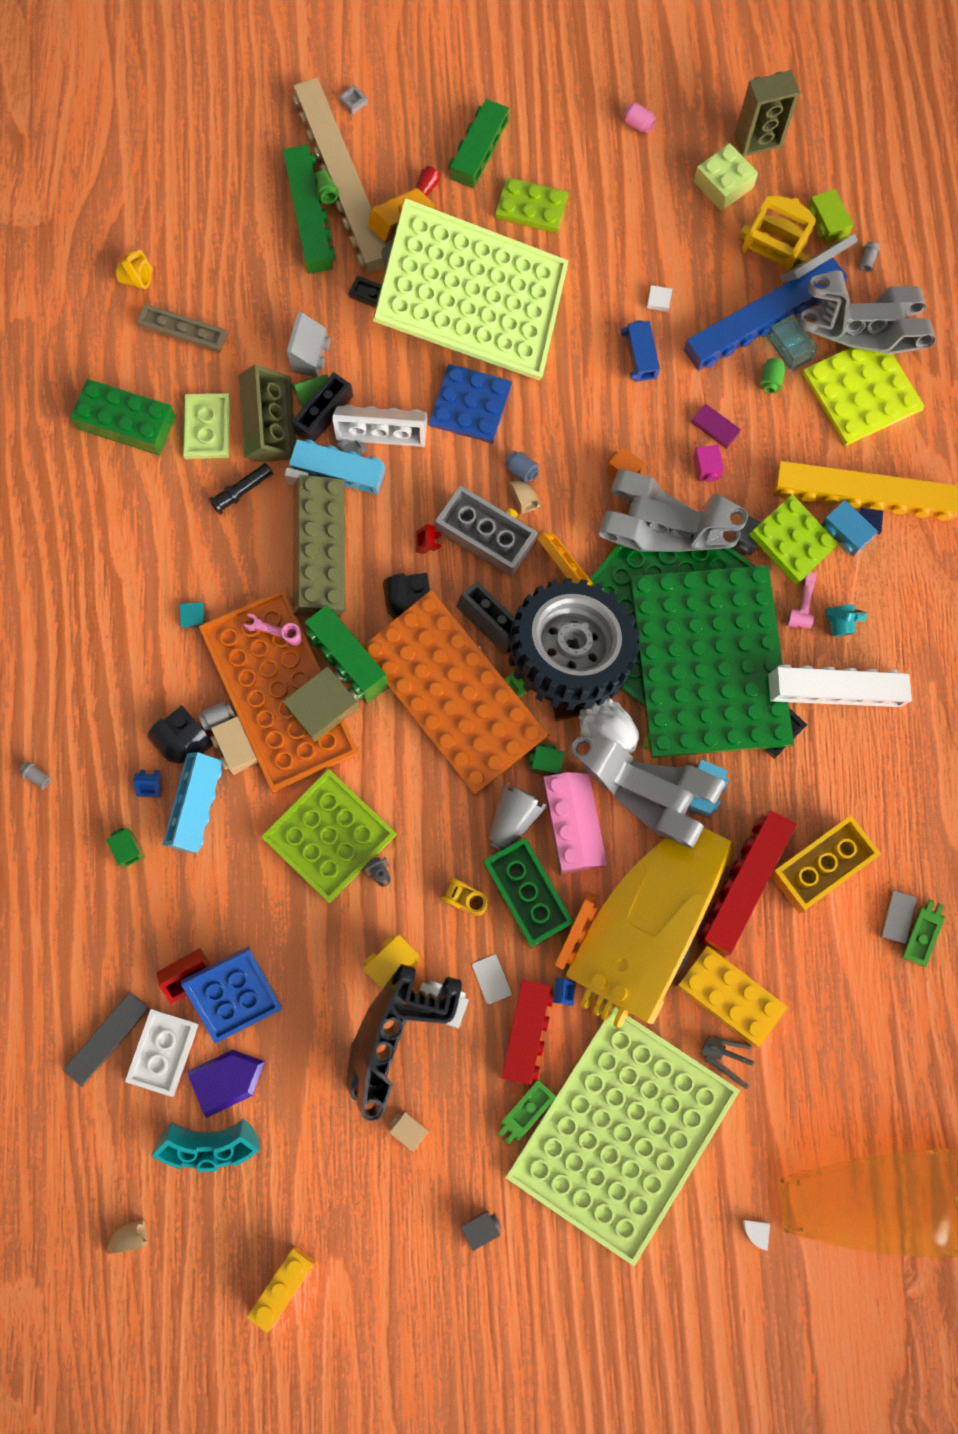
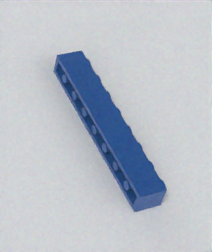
(755, 319)

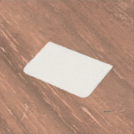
(491, 979)

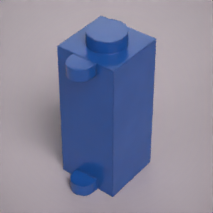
(641, 350)

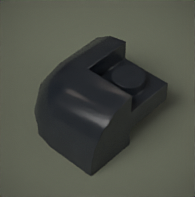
(404, 591)
(178, 736)

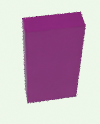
(715, 426)

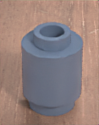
(522, 466)

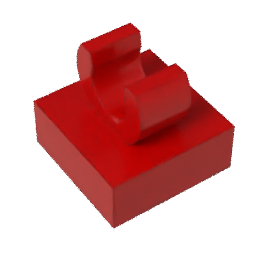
(426, 539)

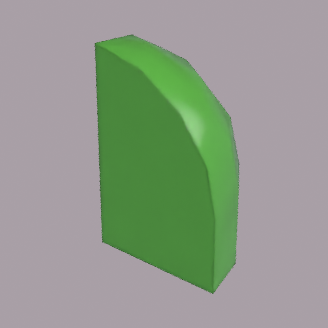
(307, 388)

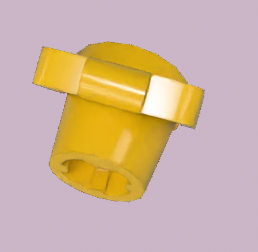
(136, 272)

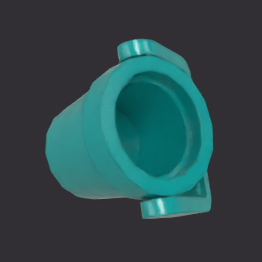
(843, 619)

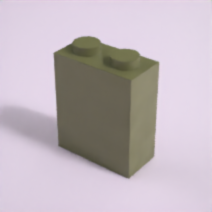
(322, 703)

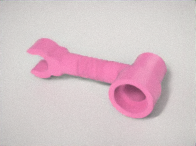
(801, 617)
(286, 632)

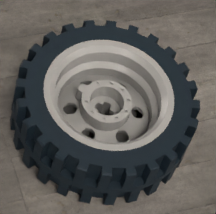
(573, 644)

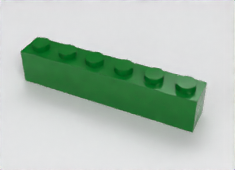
(308, 209)

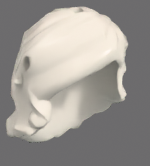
(610, 723)

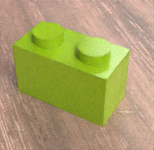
(831, 216)

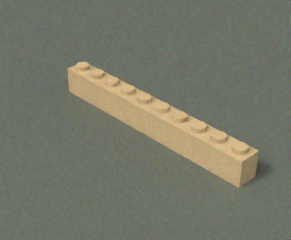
(337, 162)

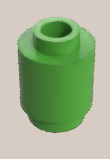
(772, 375)

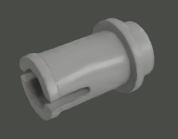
(870, 251)
(35, 775)

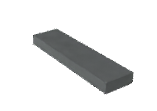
(106, 1039)

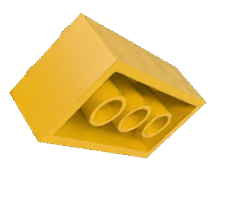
(825, 864)
(731, 997)

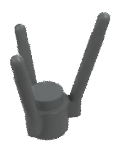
(714, 1049)

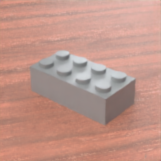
(486, 531)

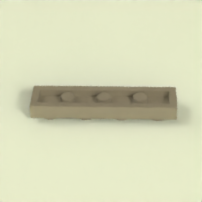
(182, 328)

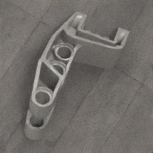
(868, 326)
(665, 524)
(650, 791)

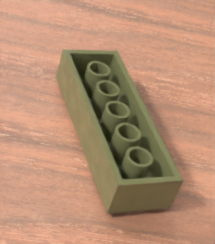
(318, 545)

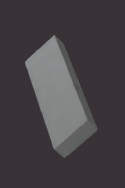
(819, 258)

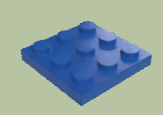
(470, 403)
(231, 994)

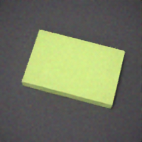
(206, 426)

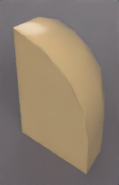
(524, 496)
(128, 1237)

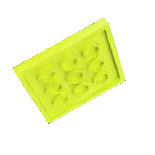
(862, 392)

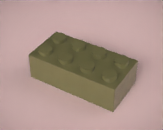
(766, 112)

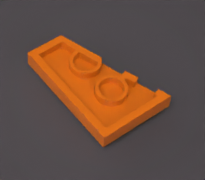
(577, 932)

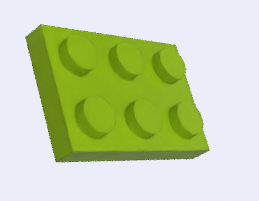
(532, 205)

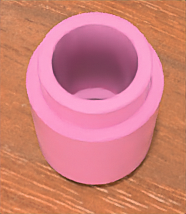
(639, 118)

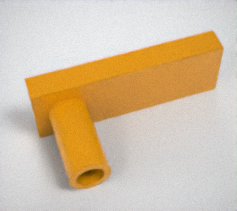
(563, 558)

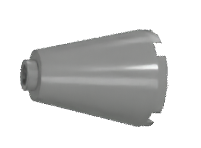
(513, 816)

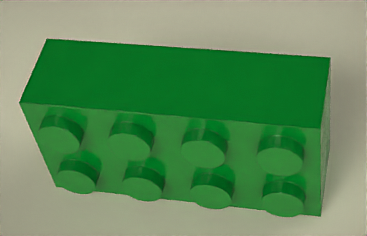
(123, 417)
(347, 654)
(528, 893)

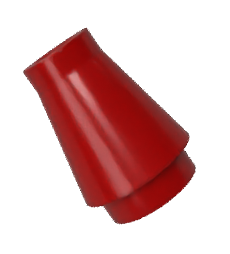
(428, 180)

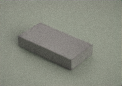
(898, 917)

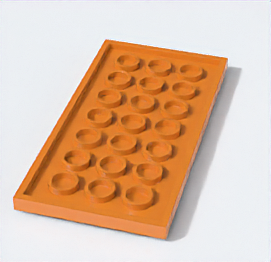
(259, 676)
(455, 692)

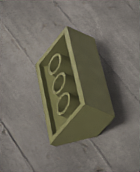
(266, 414)

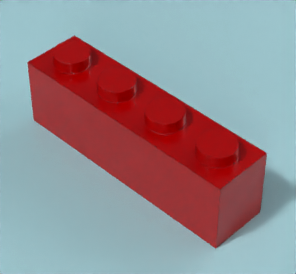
(526, 1032)

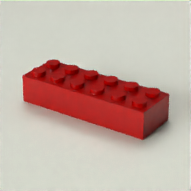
(747, 883)

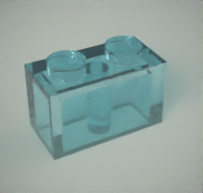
(792, 342)

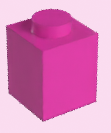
(708, 463)

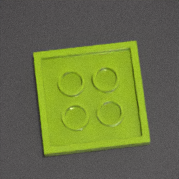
(793, 539)

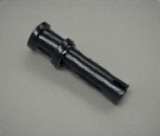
(232, 493)

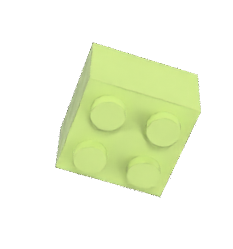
(725, 177)

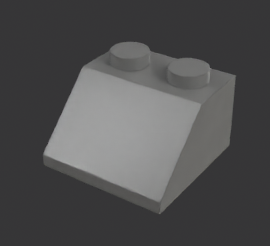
(307, 346)

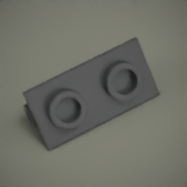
(378, 870)

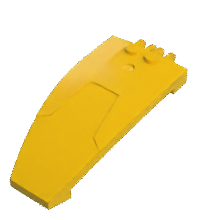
(649, 927)

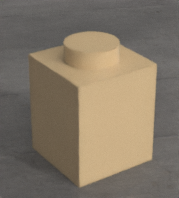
(408, 1130)

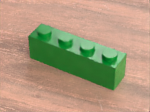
(479, 143)

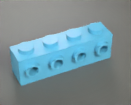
(329, 462)
(192, 803)

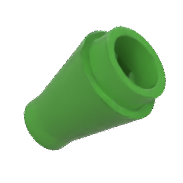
(326, 189)

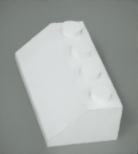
(380, 425)

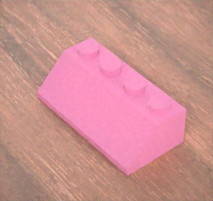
(574, 822)

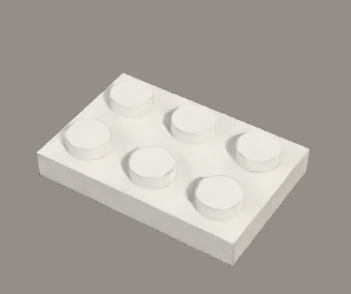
(161, 1053)

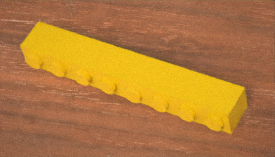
(866, 490)

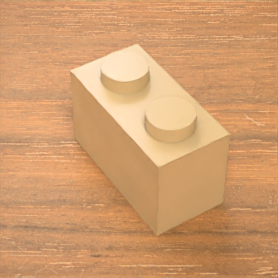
(234, 746)

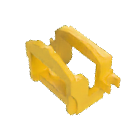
(772, 248)

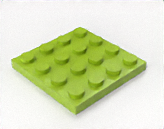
(329, 836)

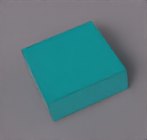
(192, 615)

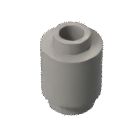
(216, 715)

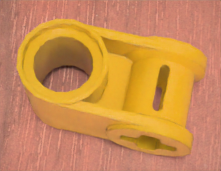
(463, 897)

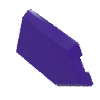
(225, 1081)

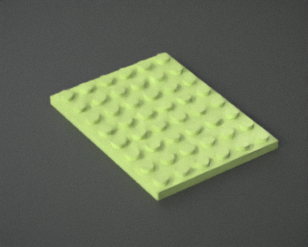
(471, 290)
(623, 1136)

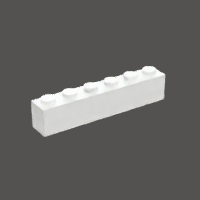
(839, 686)

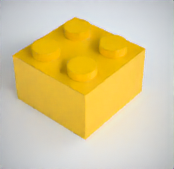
(384, 965)

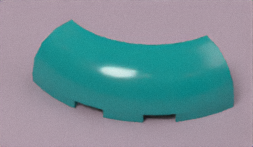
(206, 1150)

